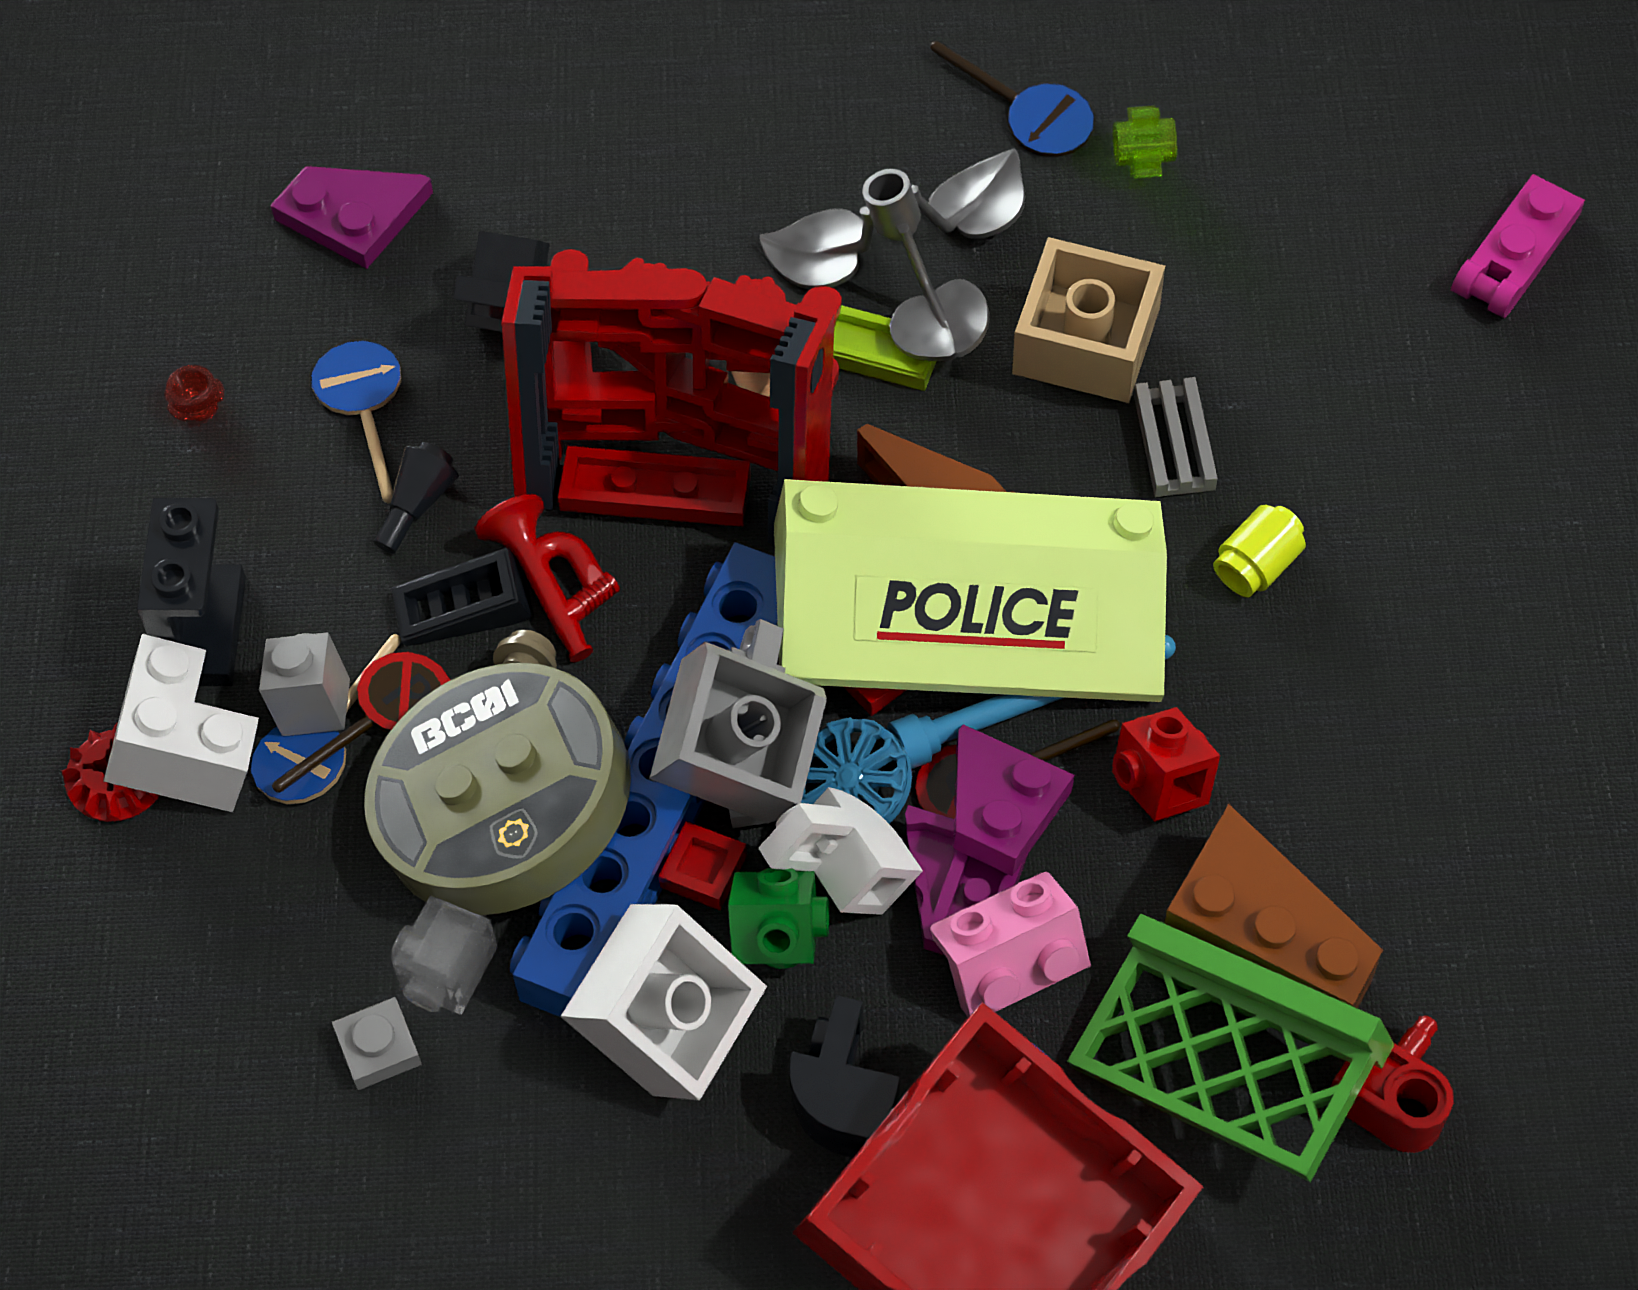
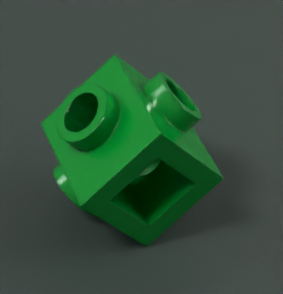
(776, 917)

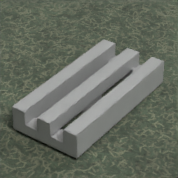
(1168, 396)

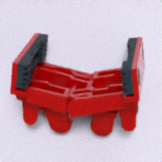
(652, 322)

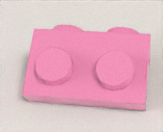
(1013, 944)

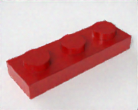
(655, 486)

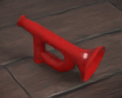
(514, 526)

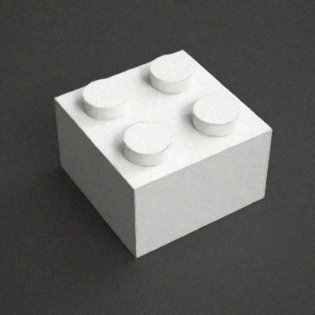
(664, 1001)

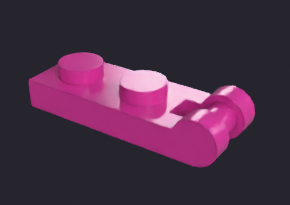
(1518, 245)

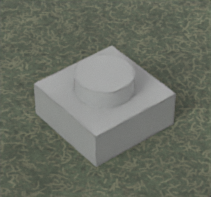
(376, 1043)

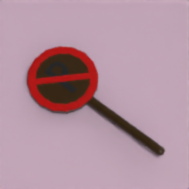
(384, 696)

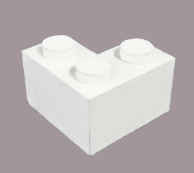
(169, 740)

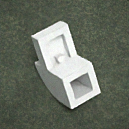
(847, 847)

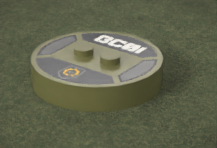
(498, 788)

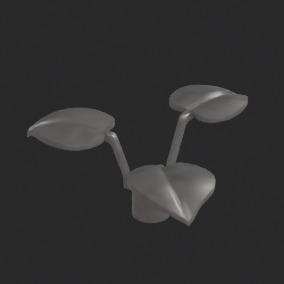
(942, 321)

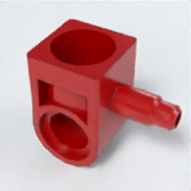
(1404, 1078)

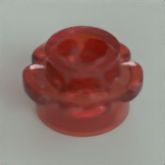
(189, 382)

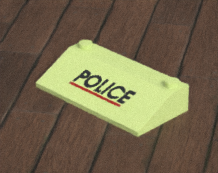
(971, 591)

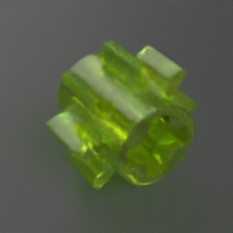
(1144, 141)

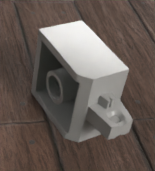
(740, 727)

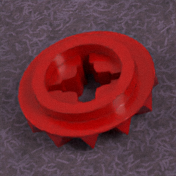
(87, 786)

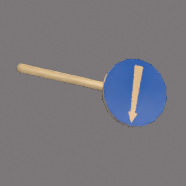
(358, 381)
(281, 753)

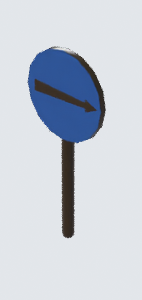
(1043, 117)

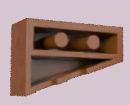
(1271, 914)

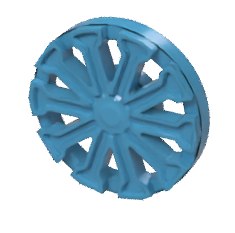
(857, 769)

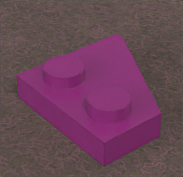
(948, 876)

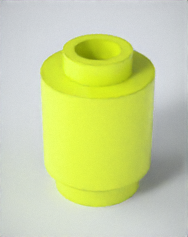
(1260, 550)

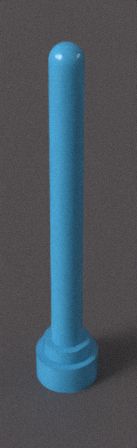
(924, 736)

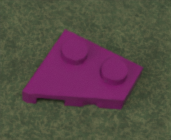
(351, 209)
(1003, 799)

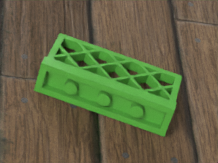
(1269, 1002)

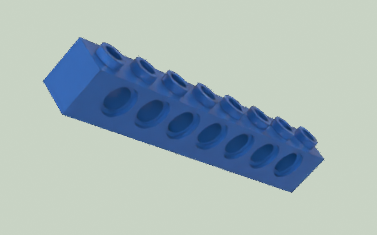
(541, 968)

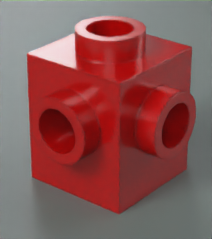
(1165, 763)

